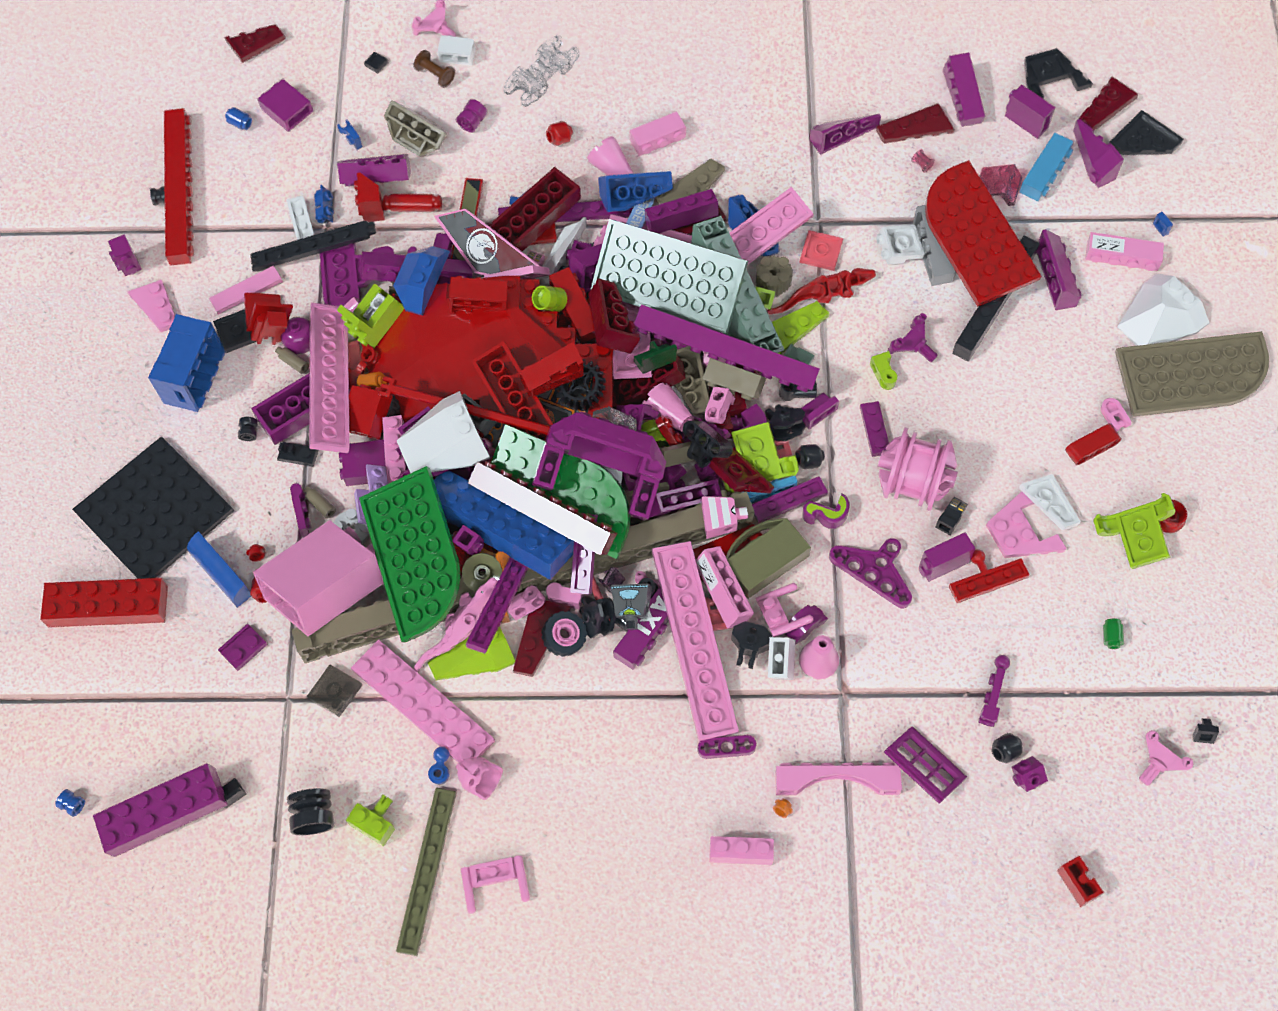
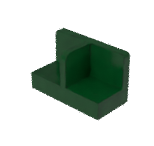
(655, 357)

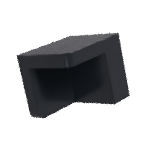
(233, 792)

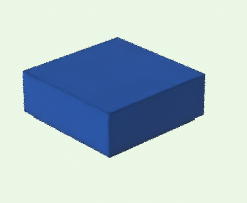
(1162, 224)

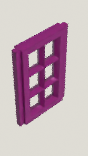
(922, 780)

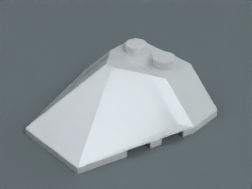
(1163, 312)

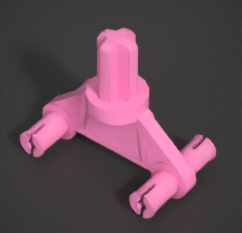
(433, 22)
(1161, 759)

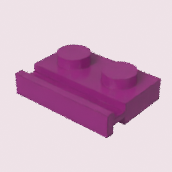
(242, 647)

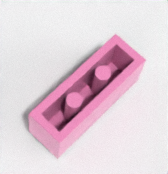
(658, 133)
(741, 850)

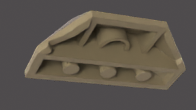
(413, 130)

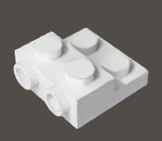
(899, 243)

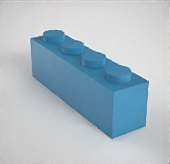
(1046, 167)

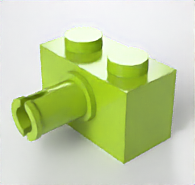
(372, 822)

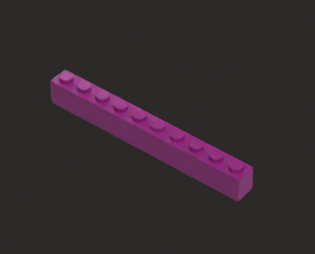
(726, 347)

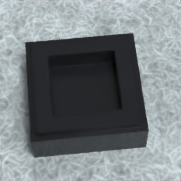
(376, 62)

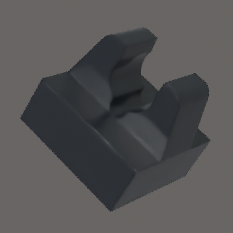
(1205, 732)

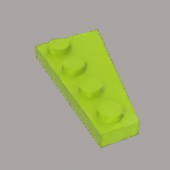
(799, 323)

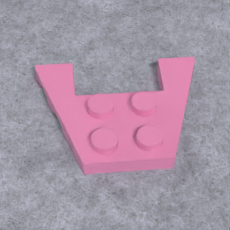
(1014, 533)

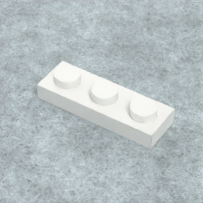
(300, 217)

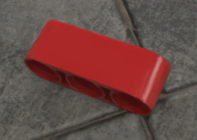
(1093, 444)

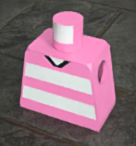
(721, 515)

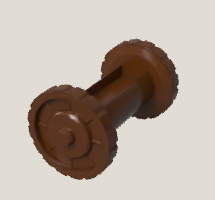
(423, 62)

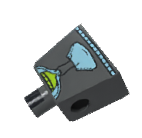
(631, 603)

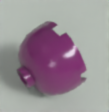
(297, 335)

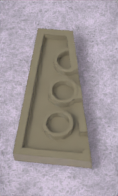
(694, 182)

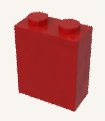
(367, 411)

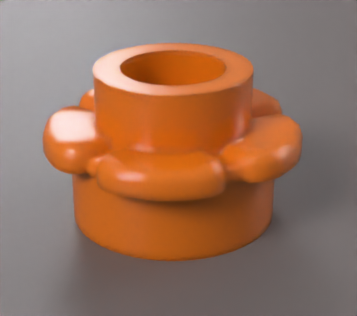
(782, 808)

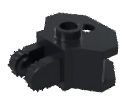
(785, 421)
(597, 615)
(750, 641)

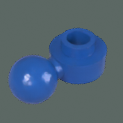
(440, 755)

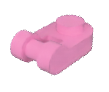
(1110, 409)

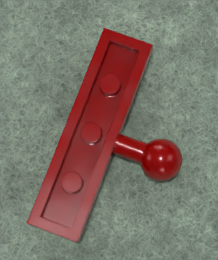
(988, 579)

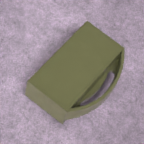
(767, 555)

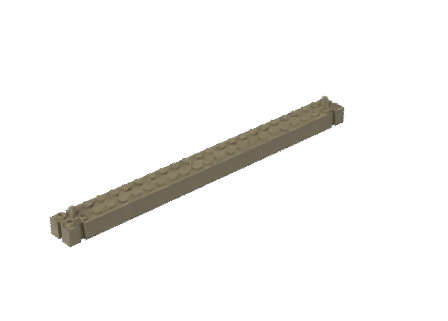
(377, 621)

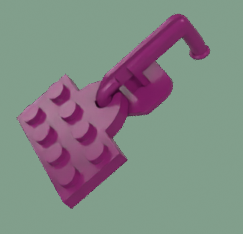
(342, 273)

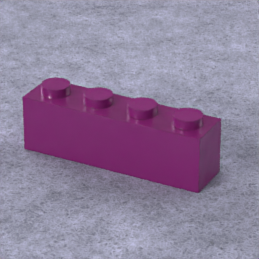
(681, 211)
(683, 497)

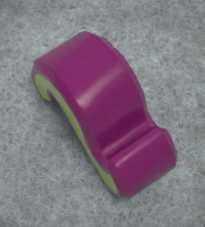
(827, 516)

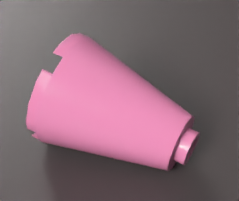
(609, 158)
(669, 405)
(819, 658)

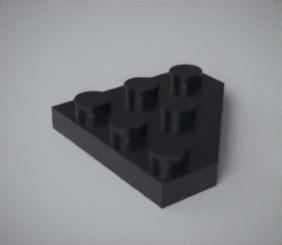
(1146, 137)

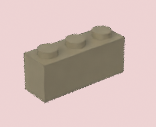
(734, 379)

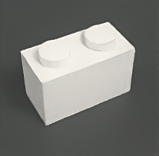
(456, 50)
(781, 658)

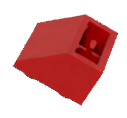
(368, 199)

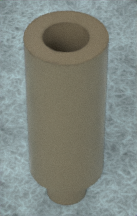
(292, 359)
(319, 502)

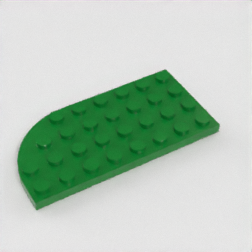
(413, 551)

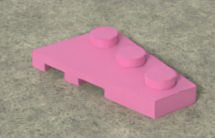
(155, 304)

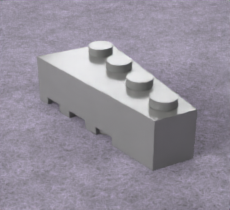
(936, 262)

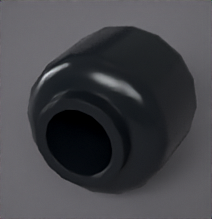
(809, 456)
(1007, 748)

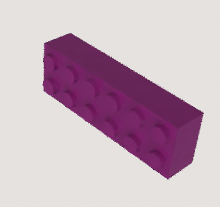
(159, 810)

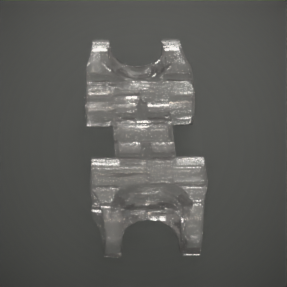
(534, 78)

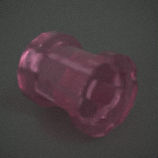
(922, 160)

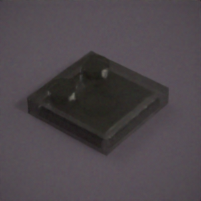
(334, 690)

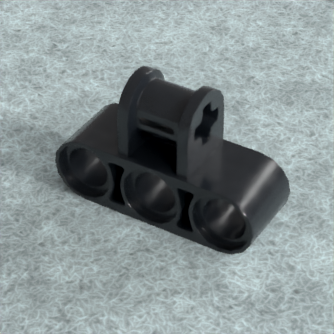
(705, 443)

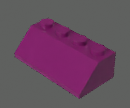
(1057, 271)

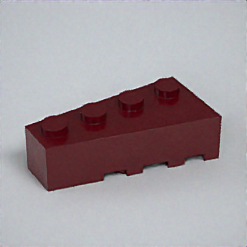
(610, 318)
(635, 390)

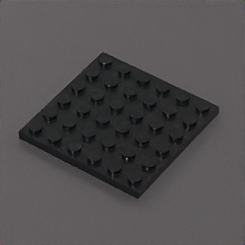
(152, 510)

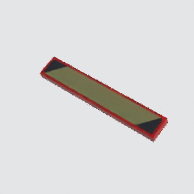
(470, 201)

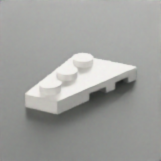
(1051, 500)

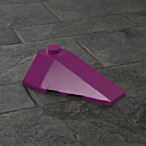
(835, 133)
(1100, 159)

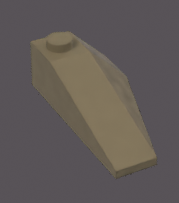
(693, 388)

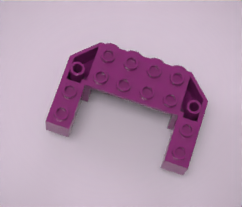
(608, 446)

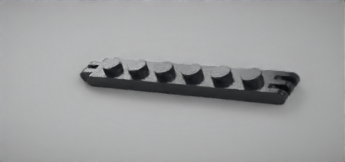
(312, 245)

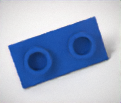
(324, 199)

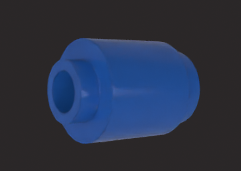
(238, 118)

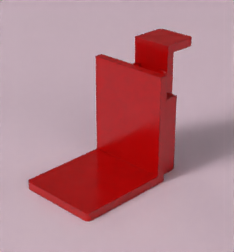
(266, 316)

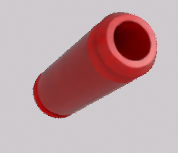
(412, 202)

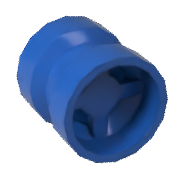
(69, 802)

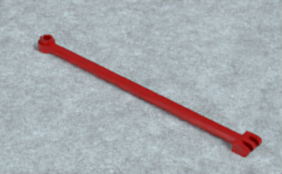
(525, 424)

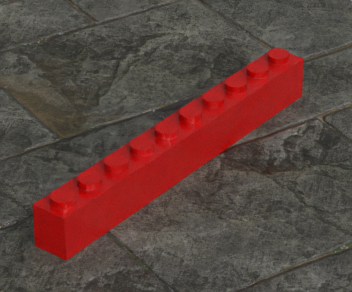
(177, 187)

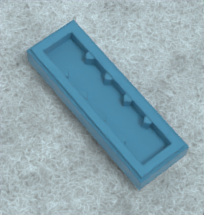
(779, 486)

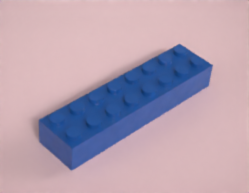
(503, 526)

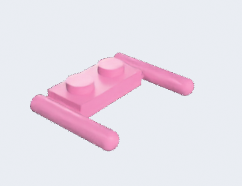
(774, 613)
(493, 873)

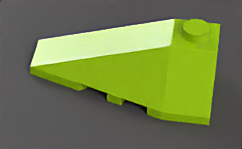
(466, 661)

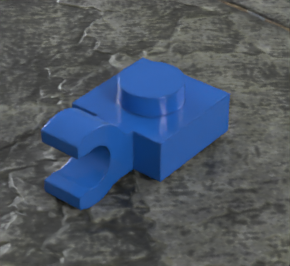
(352, 136)

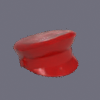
(1177, 520)

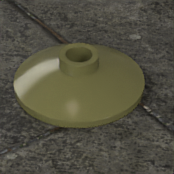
(474, 563)

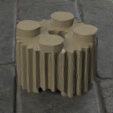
(774, 274)

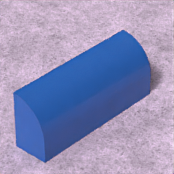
(218, 570)

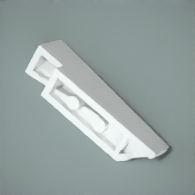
(558, 253)

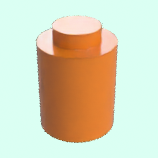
(371, 379)

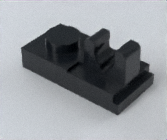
(297, 454)

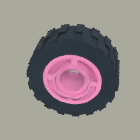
(576, 633)

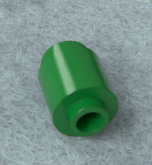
(1113, 633)

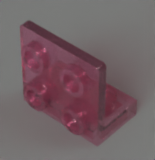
(1002, 181)

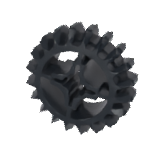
(590, 396)

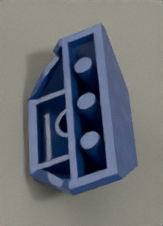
(739, 211)
(419, 276)

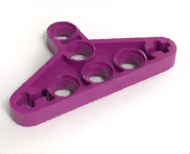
(867, 564)

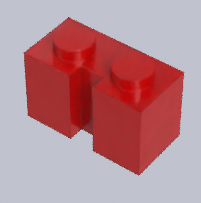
(1075, 878)

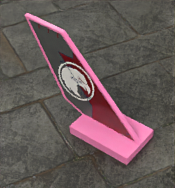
(486, 249)

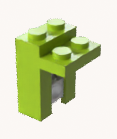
(372, 316)

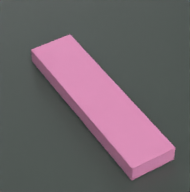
(235, 295)

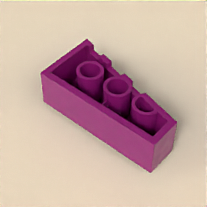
(964, 89)
(378, 169)

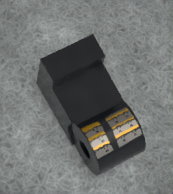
(951, 516)

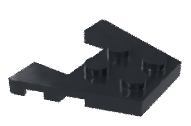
(1049, 68)

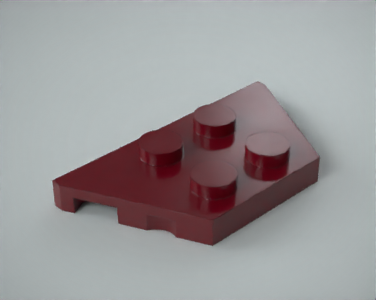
(740, 474)

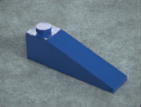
(629, 190)

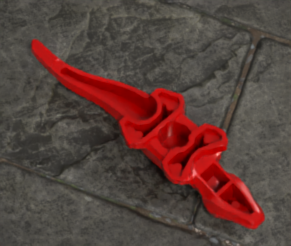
(826, 287)

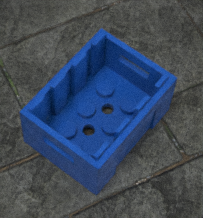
(187, 363)

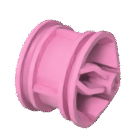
(917, 469)

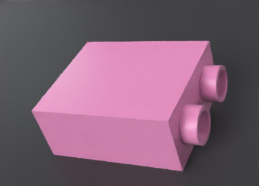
(319, 577)

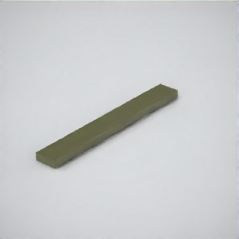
(426, 872)

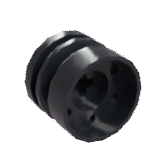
(310, 811)

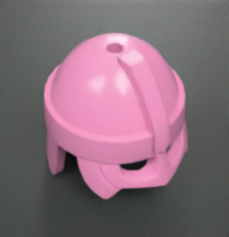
(479, 776)

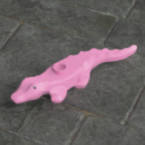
(461, 623)

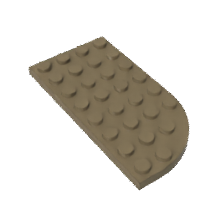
(1192, 372)

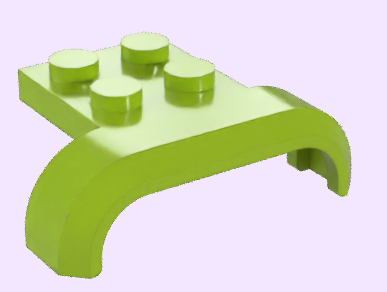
(759, 449)
(1139, 530)

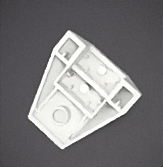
(443, 438)

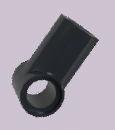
(795, 393)

